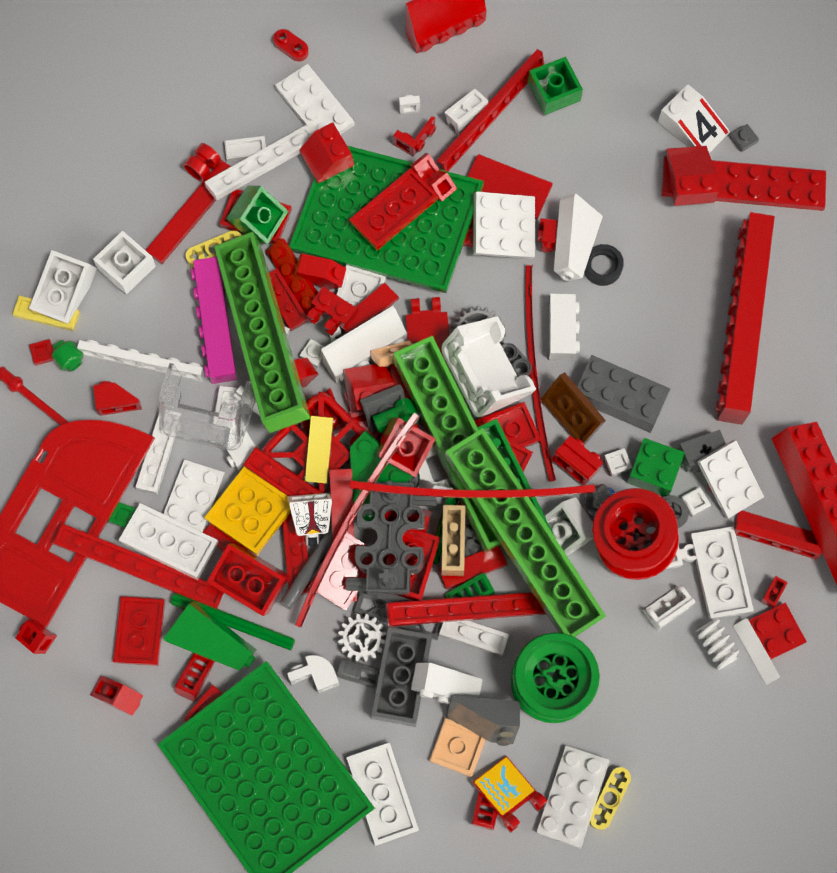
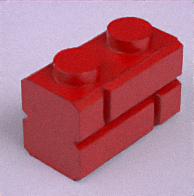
(577, 460)

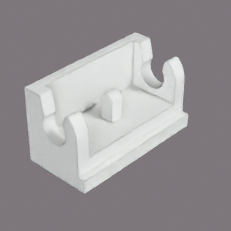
(465, 110)
(669, 607)

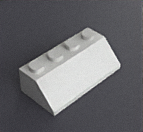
(354, 347)

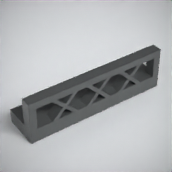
(390, 598)

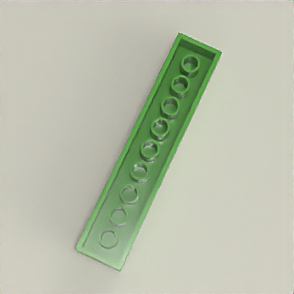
(262, 333)
(442, 415)
(525, 536)

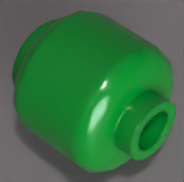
(67, 355)

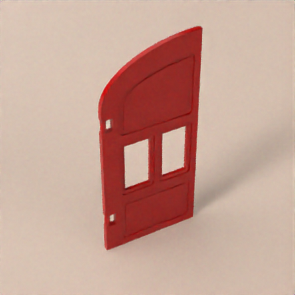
(87, 469)

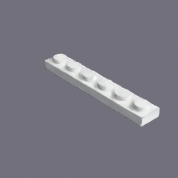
(258, 163)
(133, 358)

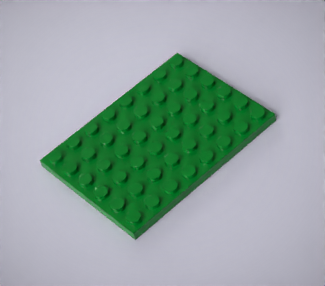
(419, 254)
(266, 775)

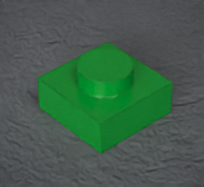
(122, 515)

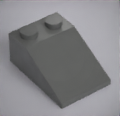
(489, 718)

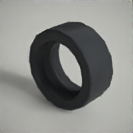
(610, 251)

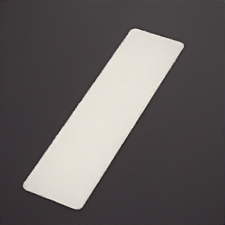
(756, 651)

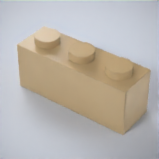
(453, 540)

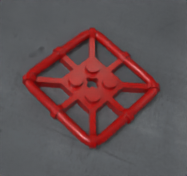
(339, 453)

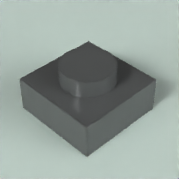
(744, 138)

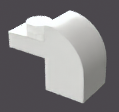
(319, 669)

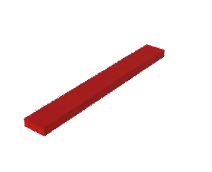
(489, 113)
(136, 565)
(463, 609)

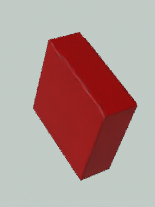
(41, 352)

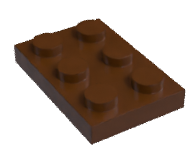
(572, 408)

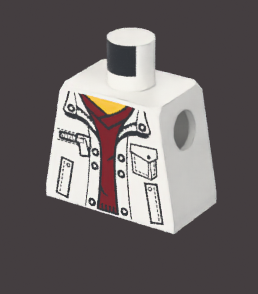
(311, 515)

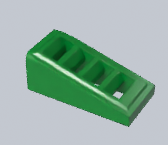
(473, 582)

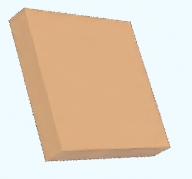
(457, 748)

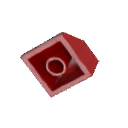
(326, 153)
(365, 382)
(412, 450)

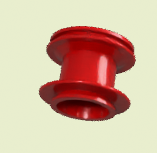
(624, 508)

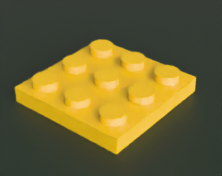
(249, 511)

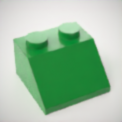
(257, 213)

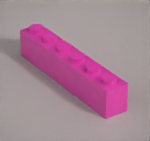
(215, 320)

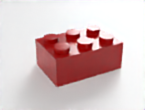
(248, 579)

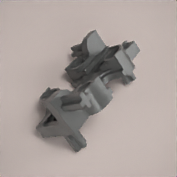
(394, 577)

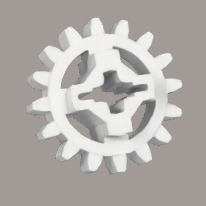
(372, 636)

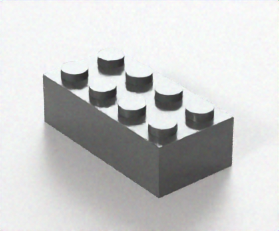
(623, 393)
(393, 697)

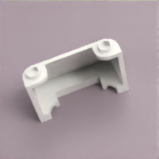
(483, 367)

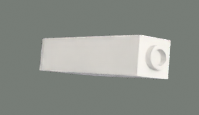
(575, 236)

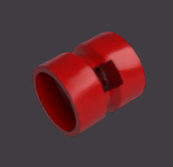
(202, 161)

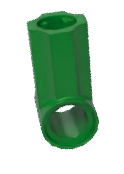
(402, 409)

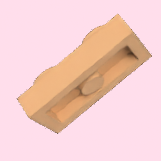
(384, 355)

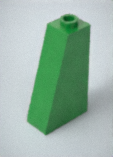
(207, 636)

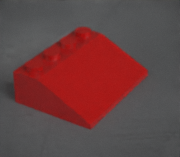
(439, 20)

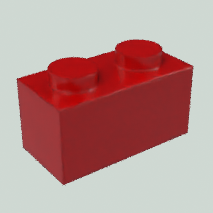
(774, 592)

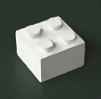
(124, 262)

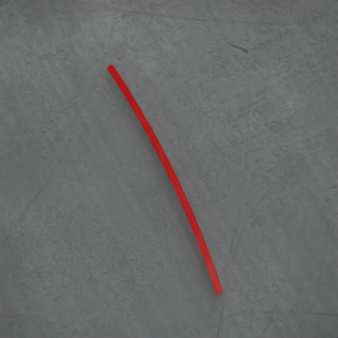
(471, 493)

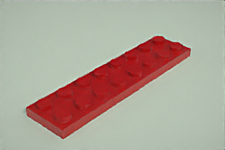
(764, 185)

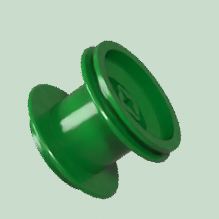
(534, 697)

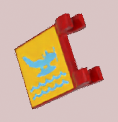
(507, 791)

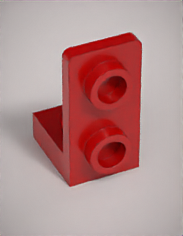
(406, 142)

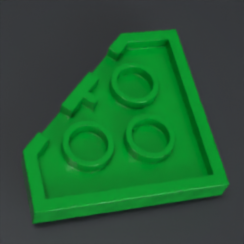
(363, 463)

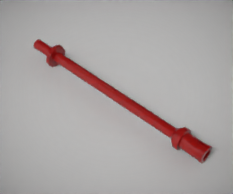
(15, 384)

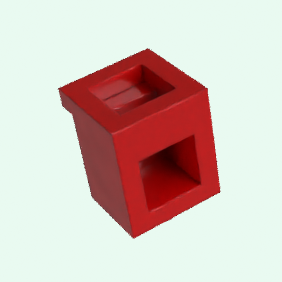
(547, 234)
(35, 637)

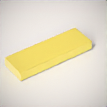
(22, 311)
(319, 449)

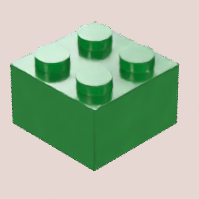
(555, 85)
(655, 467)

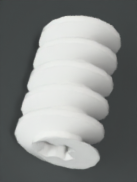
(718, 643)

